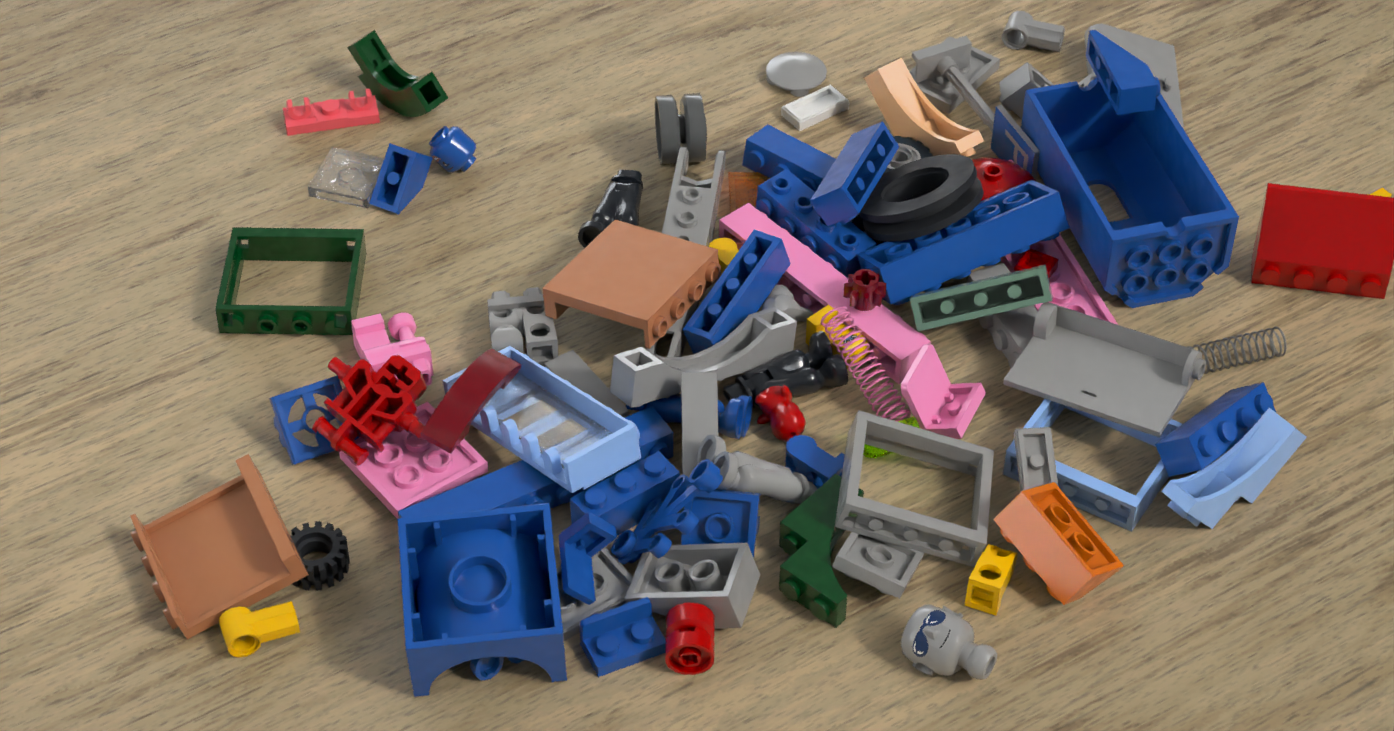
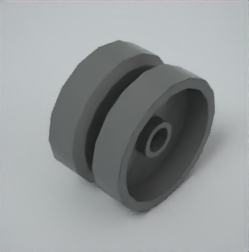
(684, 128)

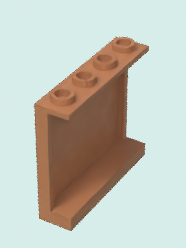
(634, 279)
(219, 552)

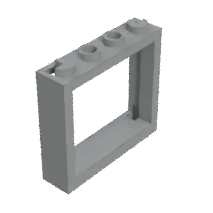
(904, 526)

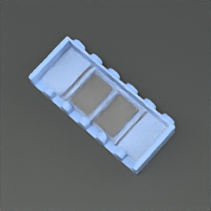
(556, 426)

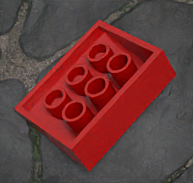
(1324, 241)

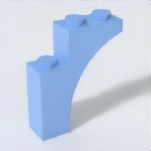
(1236, 474)

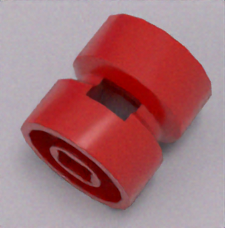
(690, 638)

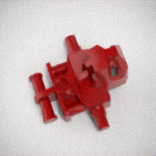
(372, 405)

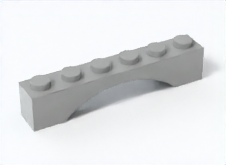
(759, 339)

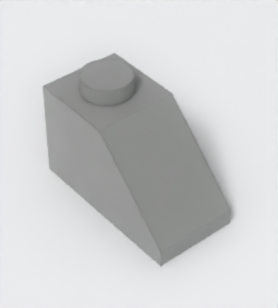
(1014, 87)

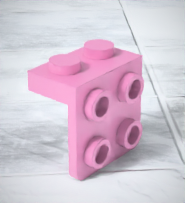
(937, 402)

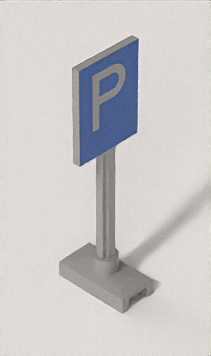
(1007, 137)

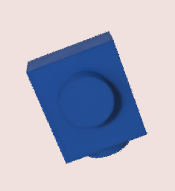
(577, 547)

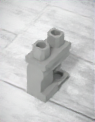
(522, 317)

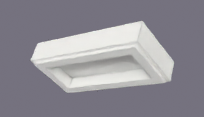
(815, 107)

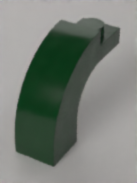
(391, 84)

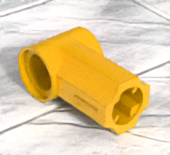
(247, 629)

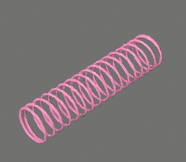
(895, 414)

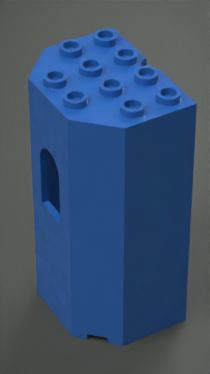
(1176, 210)

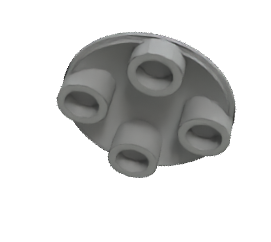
(796, 72)

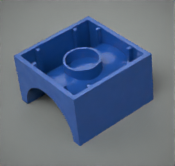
(480, 590)

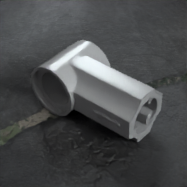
(1025, 31)

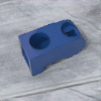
(811, 461)

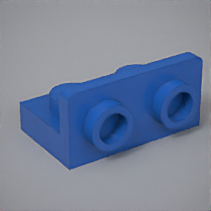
(621, 637)

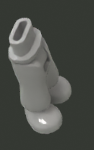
(754, 475)

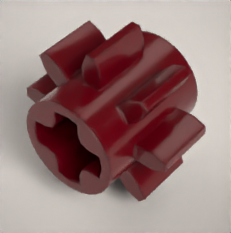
(864, 290)

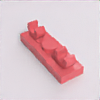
(331, 114)

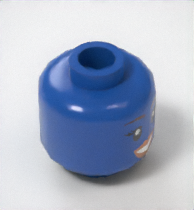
(452, 149)

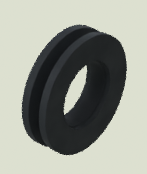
(921, 198)

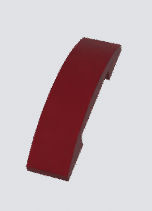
(467, 398)

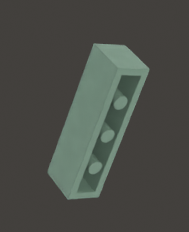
(981, 298)

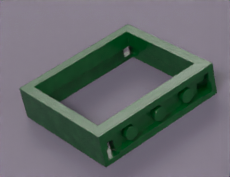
(290, 245)

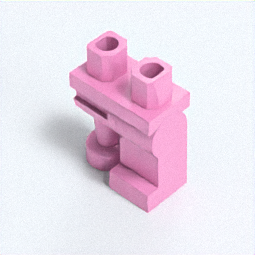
(375, 347)

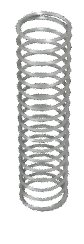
(1242, 348)

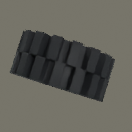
(321, 540)

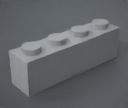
(1011, 328)

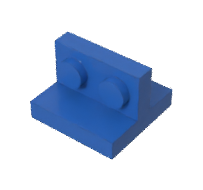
(724, 518)

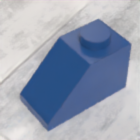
(400, 178)

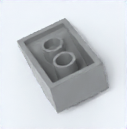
(704, 574)

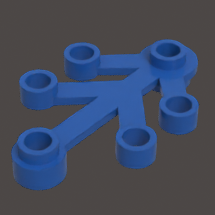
(664, 515)

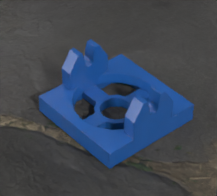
(282, 405)

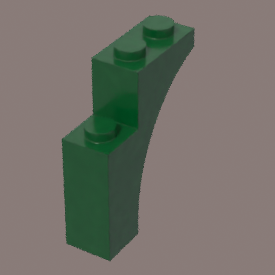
(809, 539)

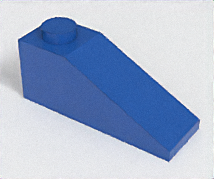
(1122, 75)

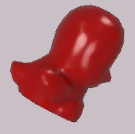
(779, 410)

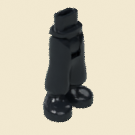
(619, 203)
(797, 370)

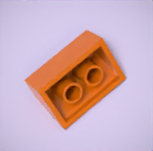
(1057, 542)

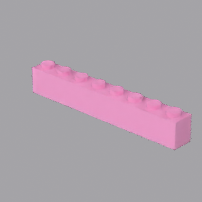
(819, 284)

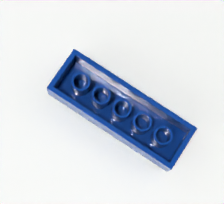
(990, 231)

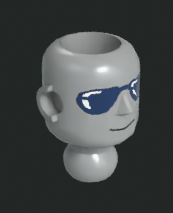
(944, 644)

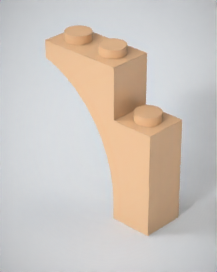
(914, 116)

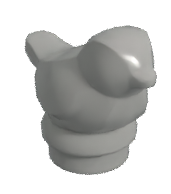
(784, 300)

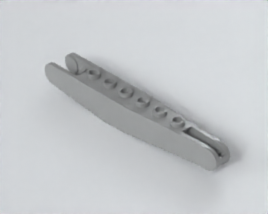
(691, 217)

